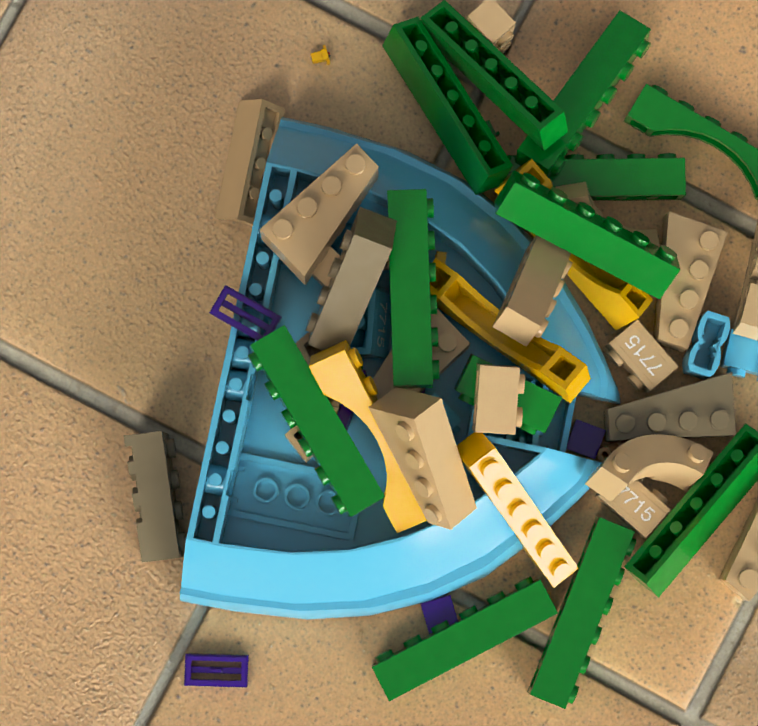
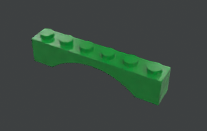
(660, 115)

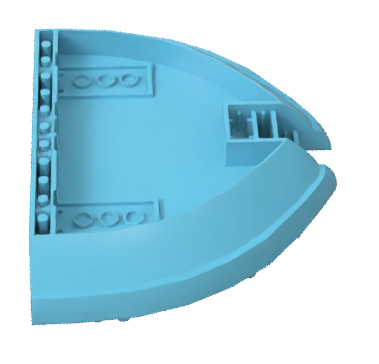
(260, 516)

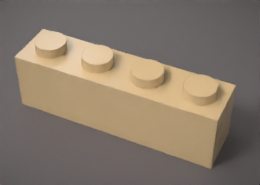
(533, 291)

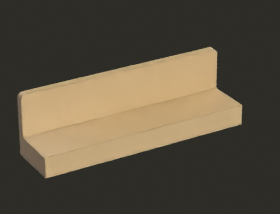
(247, 157)

